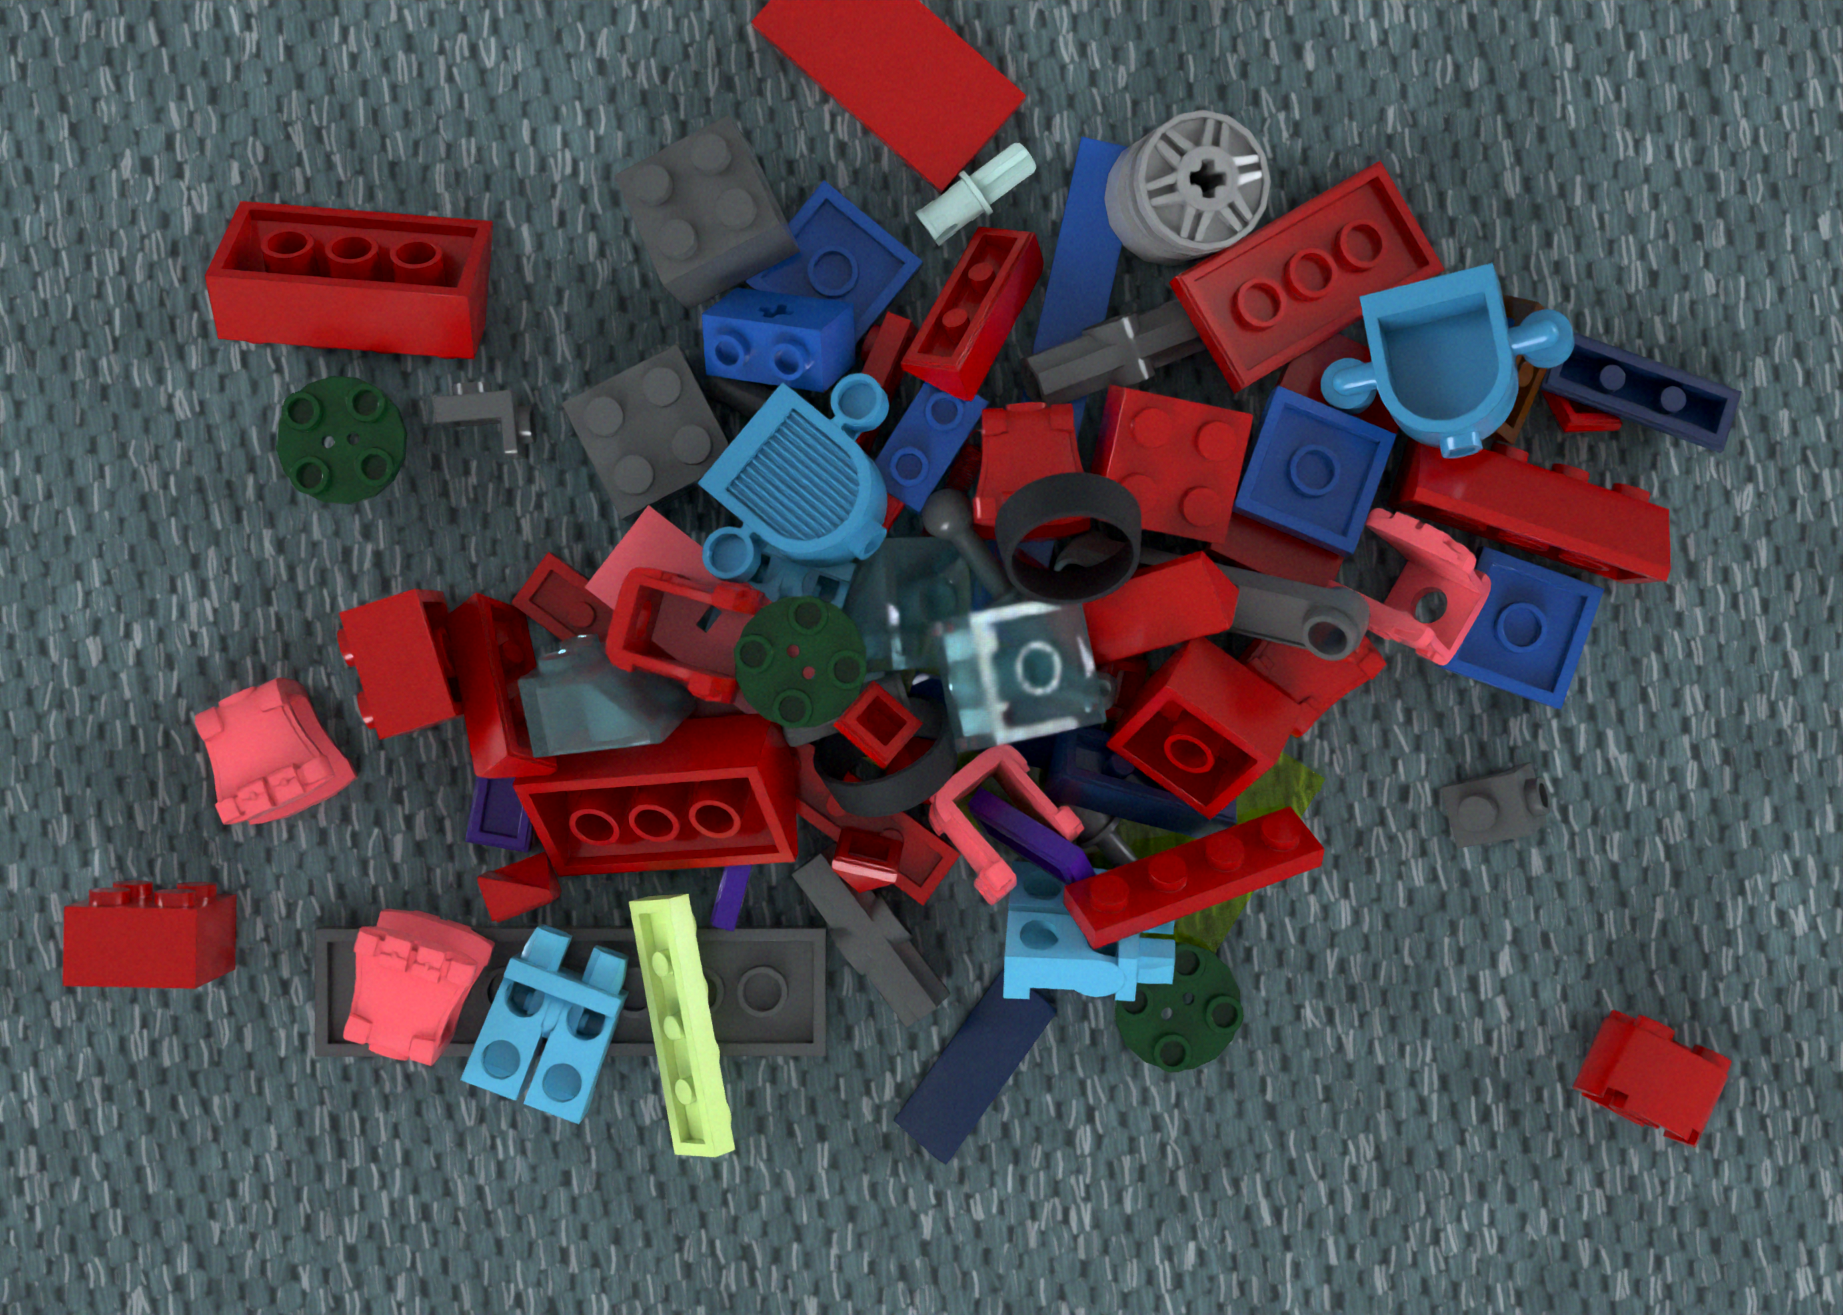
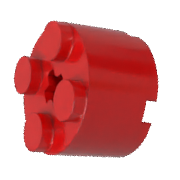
(1652, 1078)

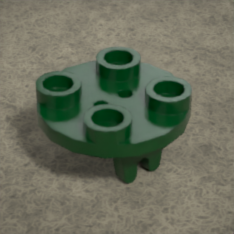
(337, 410)
(775, 681)
(1195, 1029)

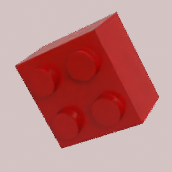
(1174, 459)
(402, 662)
(1204, 726)
(149, 937)

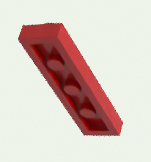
(1192, 877)

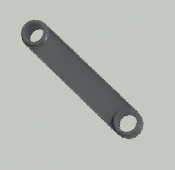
(1267, 606)

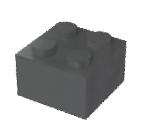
(706, 213)
(649, 432)

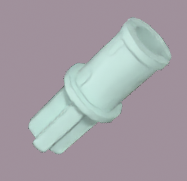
(975, 193)

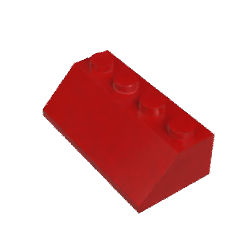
(352, 280)
(1538, 510)
(696, 800)

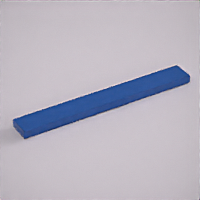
(1078, 278)

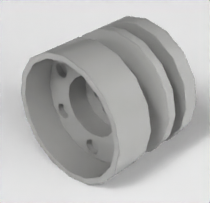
(1167, 217)

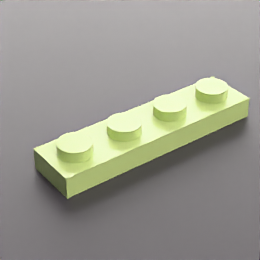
(682, 1025)

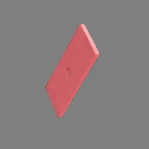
(663, 546)

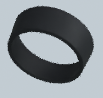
(1062, 497)
(902, 789)

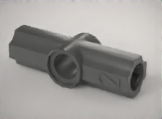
(1111, 352)
(872, 939)

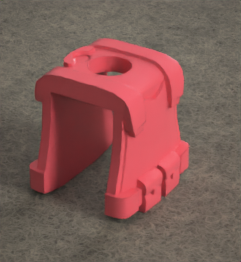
(1433, 565)
(271, 753)
(1010, 771)
(413, 983)

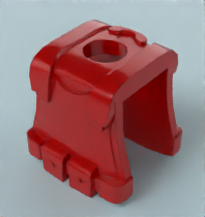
(1020, 448)
(636, 618)
(1310, 679)

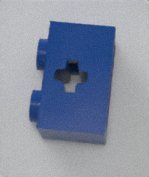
(779, 339)
(927, 444)

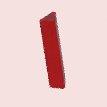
(975, 311)
(1161, 608)
(490, 656)

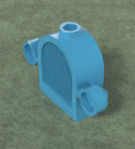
(1446, 358)
(800, 483)

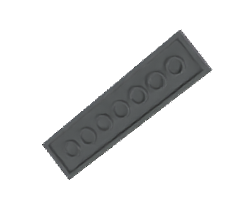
(760, 979)

